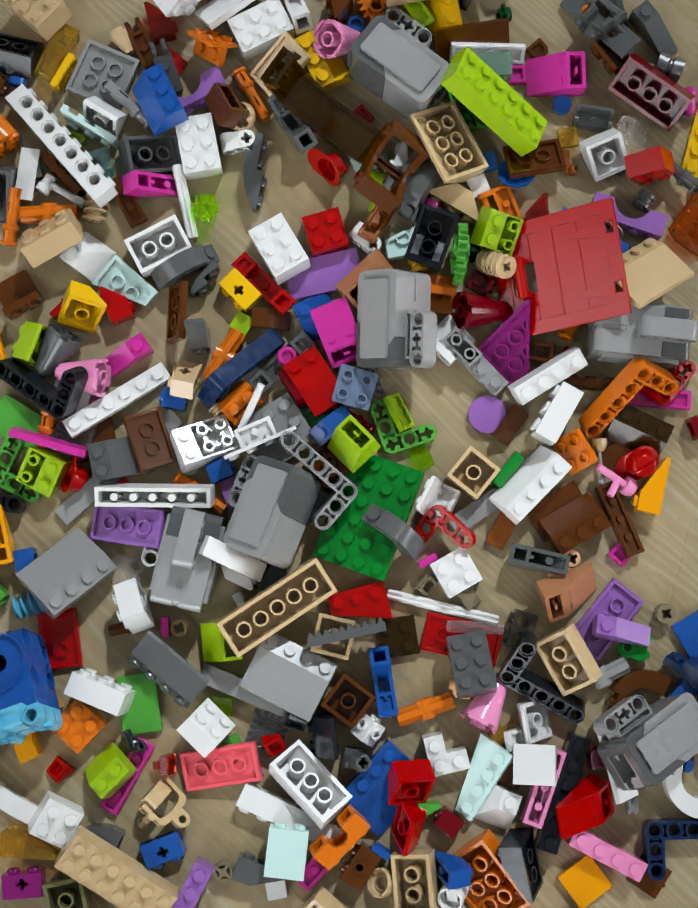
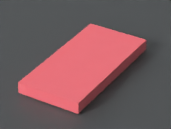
(221, 767)

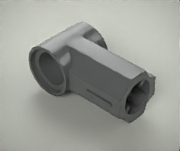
(355, 759)

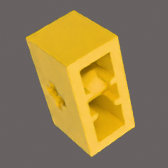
(235, 280)

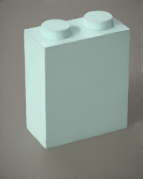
(286, 851)

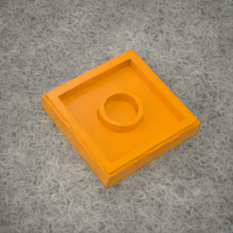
(584, 881)

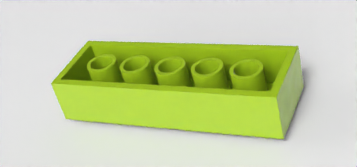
(494, 101)

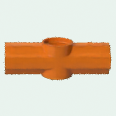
(47, 210)
(224, 351)
(425, 708)

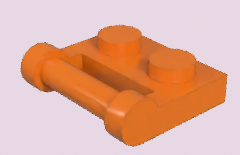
(503, 200)
(236, 401)

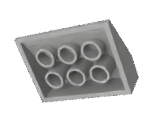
(66, 573)
(288, 676)

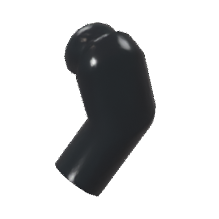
(474, 250)

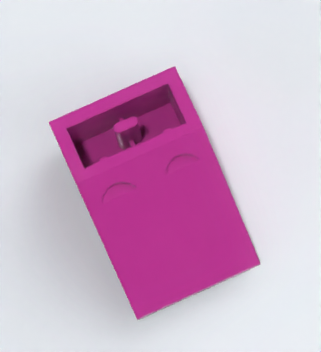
(556, 75)
(336, 330)

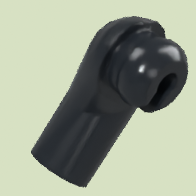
(133, 743)

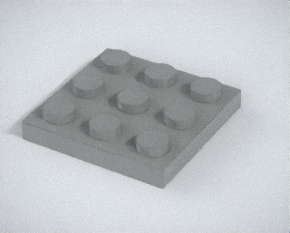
(99, 65)
(283, 415)

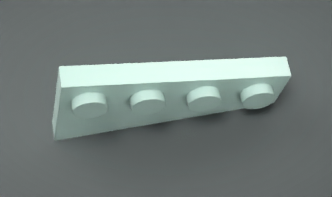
(486, 769)

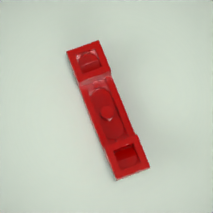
(264, 284)

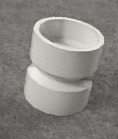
(452, 898)

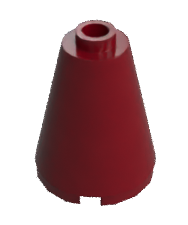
(476, 310)

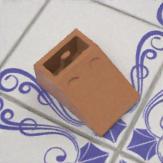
(349, 284)
(564, 594)

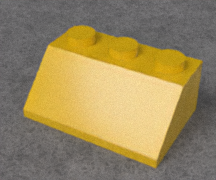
(444, 12)
(326, 72)

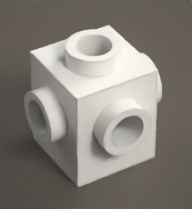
(368, 729)

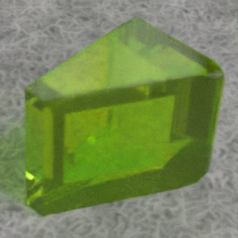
(421, 458)
(225, 704)

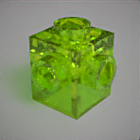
(209, 201)

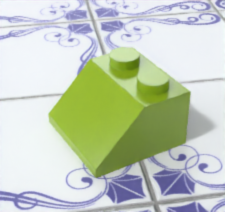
(29, 342)
(109, 771)

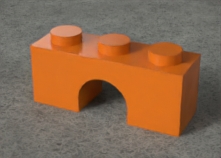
(330, 850)

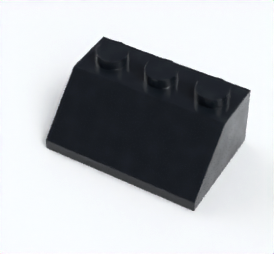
(19, 55)

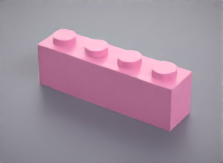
(539, 797)
(609, 854)

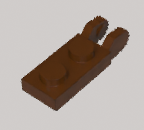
(140, 42)
(62, 173)

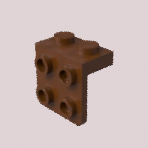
(612, 62)
(19, 295)

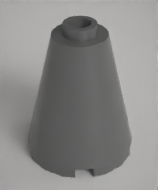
(55, 349)

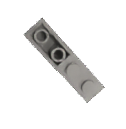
(474, 362)

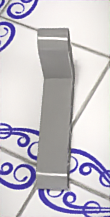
(323, 474)

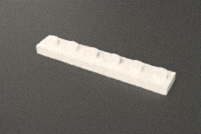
(116, 400)

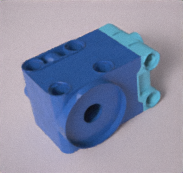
(26, 687)

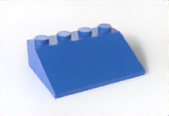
(371, 788)

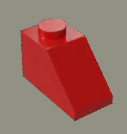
(118, 306)

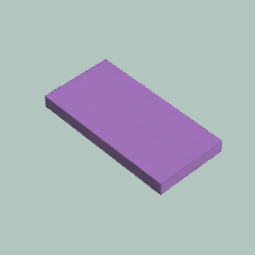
(323, 274)
(129, 526)
(613, 601)

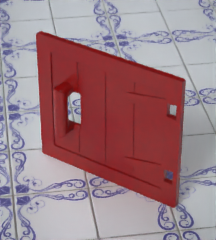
(573, 269)

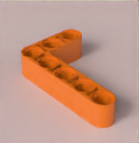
(622, 390)

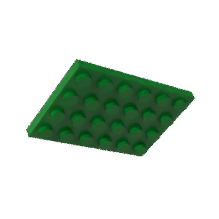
(353, 542)

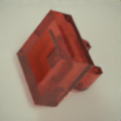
(166, 764)

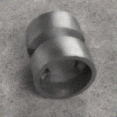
(670, 67)

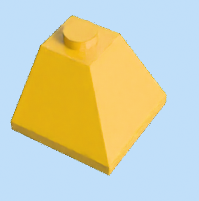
(81, 307)

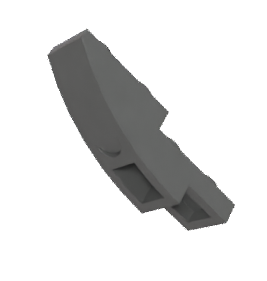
(254, 179)

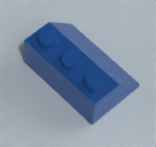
(158, 100)

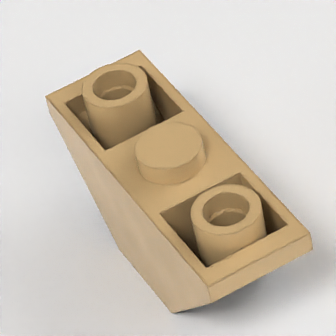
(456, 201)

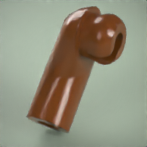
(571, 169)

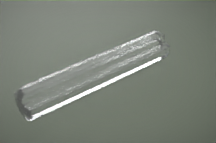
(470, 626)

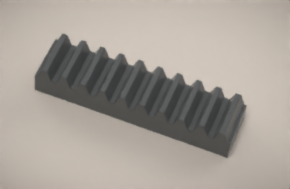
(348, 633)

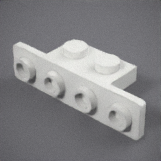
(255, 434)

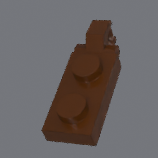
(129, 206)
(588, 383)

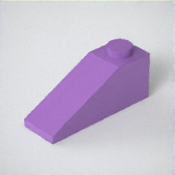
(620, 630)

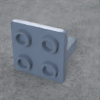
(354, 387)

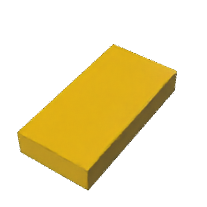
(63, 73)

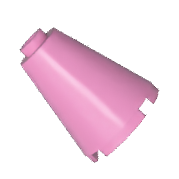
(333, 38)
(98, 374)
(486, 709)

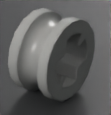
(632, 805)

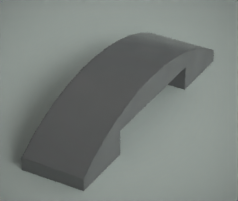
(269, 371)

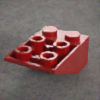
(585, 806)

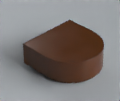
(537, 49)

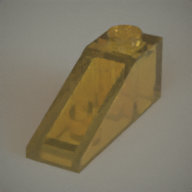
(21, 844)

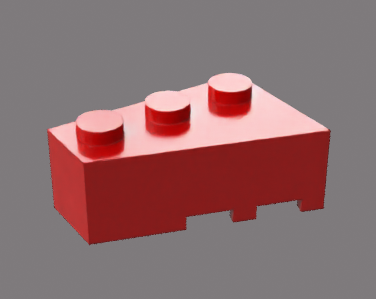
(361, 601)

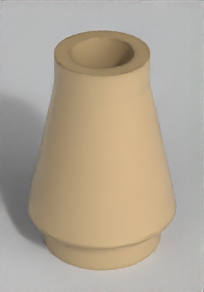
(122, 40)

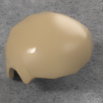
(247, 119)
(380, 883)

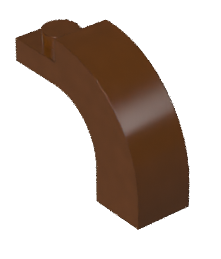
(638, 679)

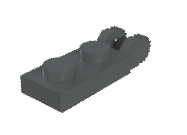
(168, 65)

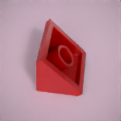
(407, 826)

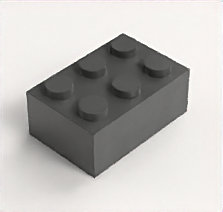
(471, 664)

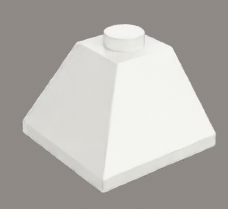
(88, 256)
(500, 807)

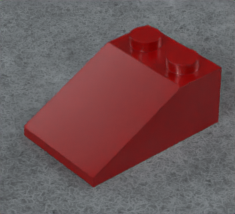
(312, 380)

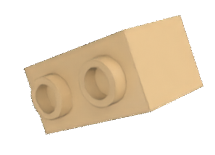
(185, 379)

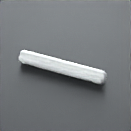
(185, 202)

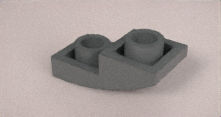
(200, 285)

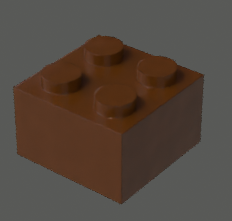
(348, 700)

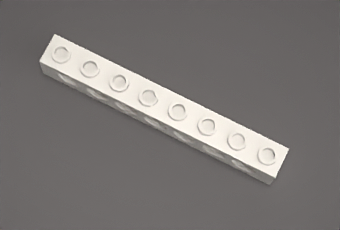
(20, 100)

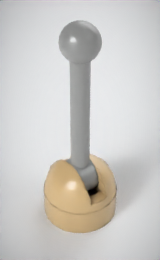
(599, 446)

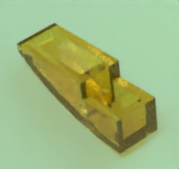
(57, 49)

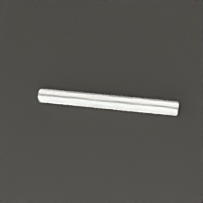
(441, 606)

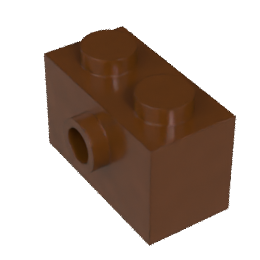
(224, 105)
(359, 866)

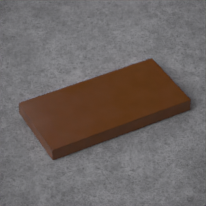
(483, 32)

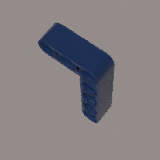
(239, 366)
(658, 839)

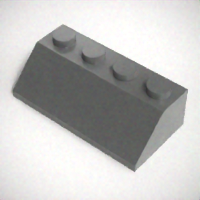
(167, 669)

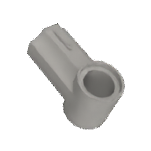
(612, 671)

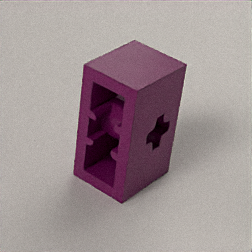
(15, 889)

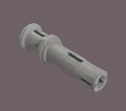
(127, 102)

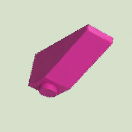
(148, 184)
(129, 354)

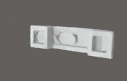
(16, 805)

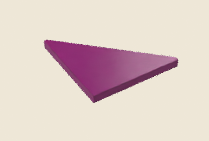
(510, 345)

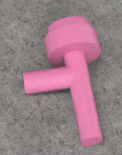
(624, 486)

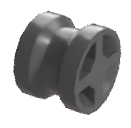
(644, 201)

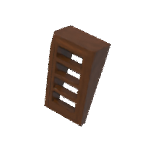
(544, 346)

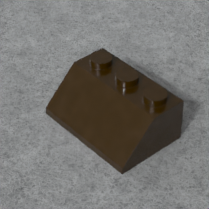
(636, 429)

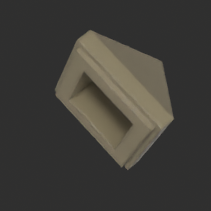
(426, 584)
(469, 598)

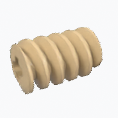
(92, 210)
(495, 264)

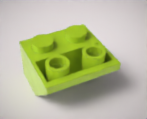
(496, 231)
(352, 444)
(43, 470)
(214, 645)

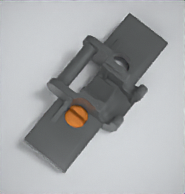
(597, 27)

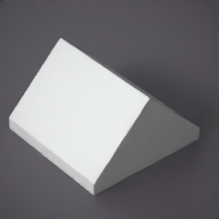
(103, 115)
(534, 721)

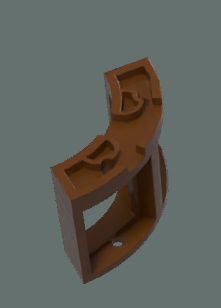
(371, 189)

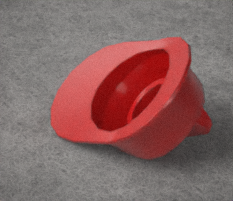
(328, 166)
(637, 463)
(75, 477)

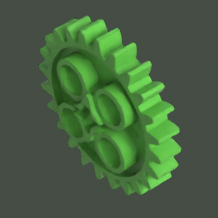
(459, 254)

